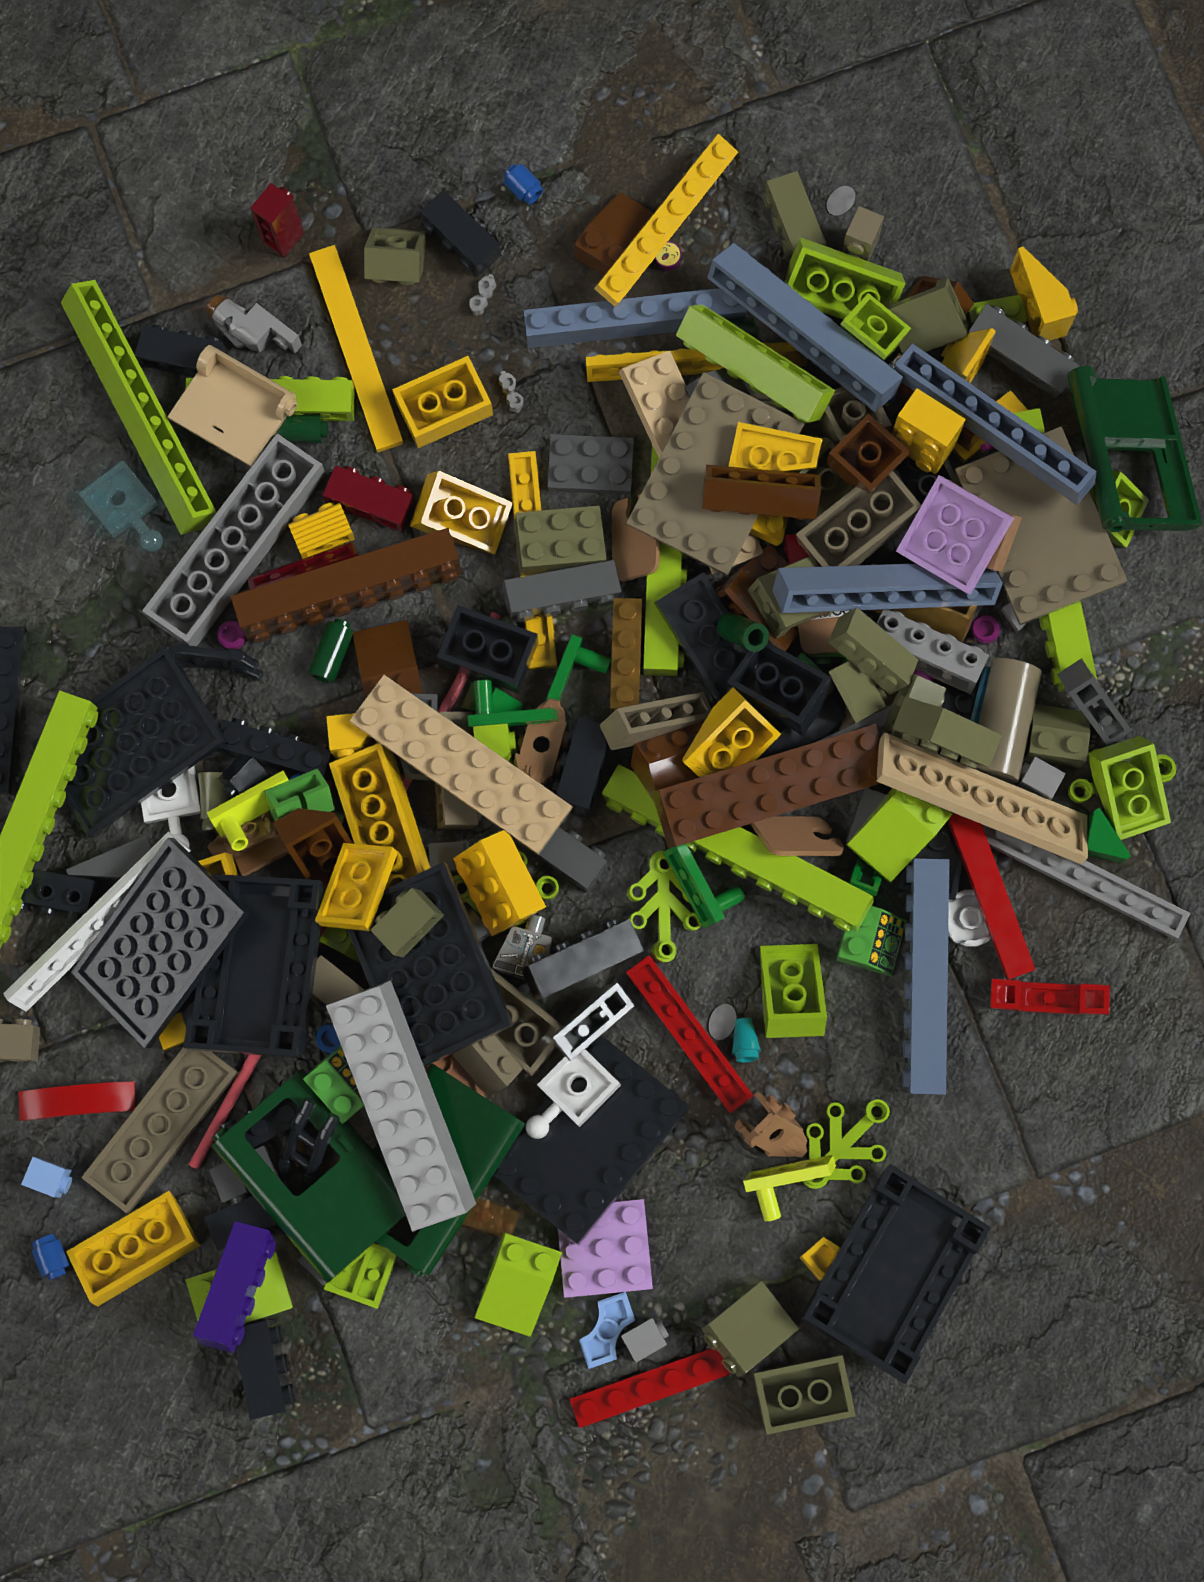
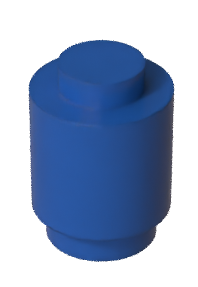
(523, 183)
(50, 1257)

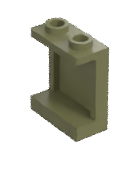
(933, 317)
(765, 601)
(749, 1330)

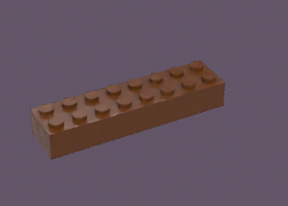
(347, 586)
(768, 786)

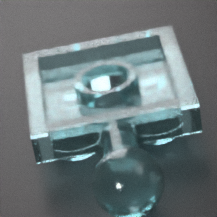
(120, 517)

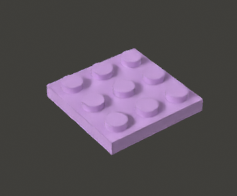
(955, 534)
(611, 1256)

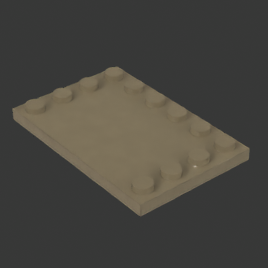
(672, 497)
(1058, 547)

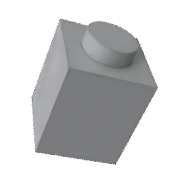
(1040, 778)
(645, 1339)

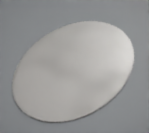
(840, 200)
(722, 1021)

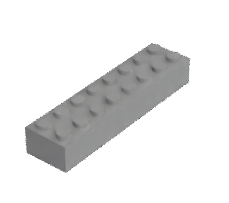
(235, 541)
(401, 1105)

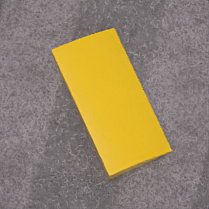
(132, 1249)

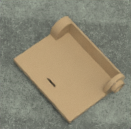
(234, 401)

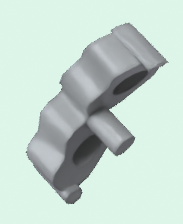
(479, 302)
(513, 398)

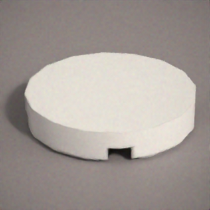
(966, 921)

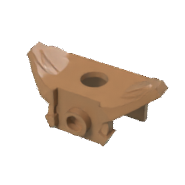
(546, 764)
(262, 848)
(790, 1141)

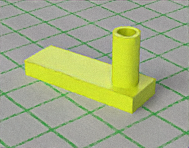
(242, 809)
(765, 1179)

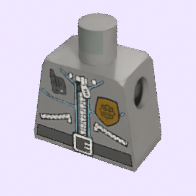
(522, 945)

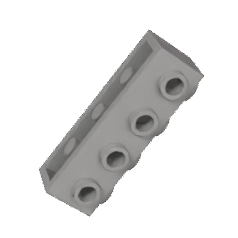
(938, 653)

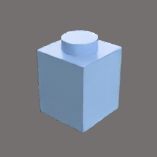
(47, 1177)

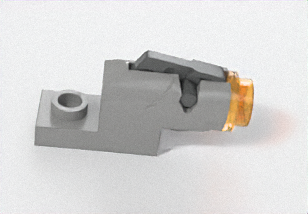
(250, 328)

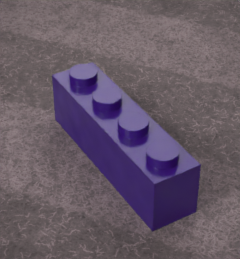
(234, 1287)

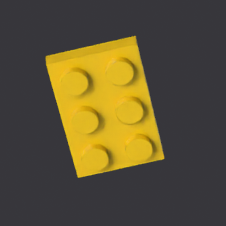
(356, 886)

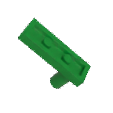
(576, 654)
(485, 714)
(706, 906)

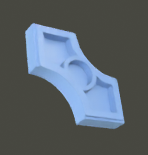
(601, 1342)

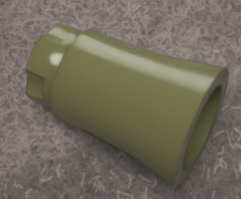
(210, 797)

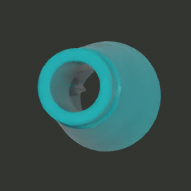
(745, 1042)

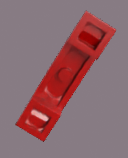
(1050, 997)
(77, 1100)

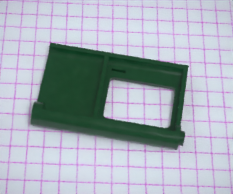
(1138, 418)
(481, 1139)
(338, 1212)

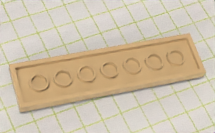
(660, 401)
(461, 764)
(982, 798)

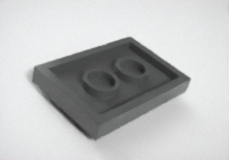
(590, 464)

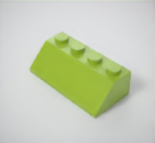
(837, 280)

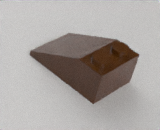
(611, 233)
(387, 652)

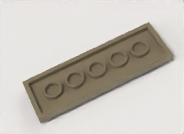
(159, 1126)

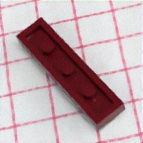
(305, 565)

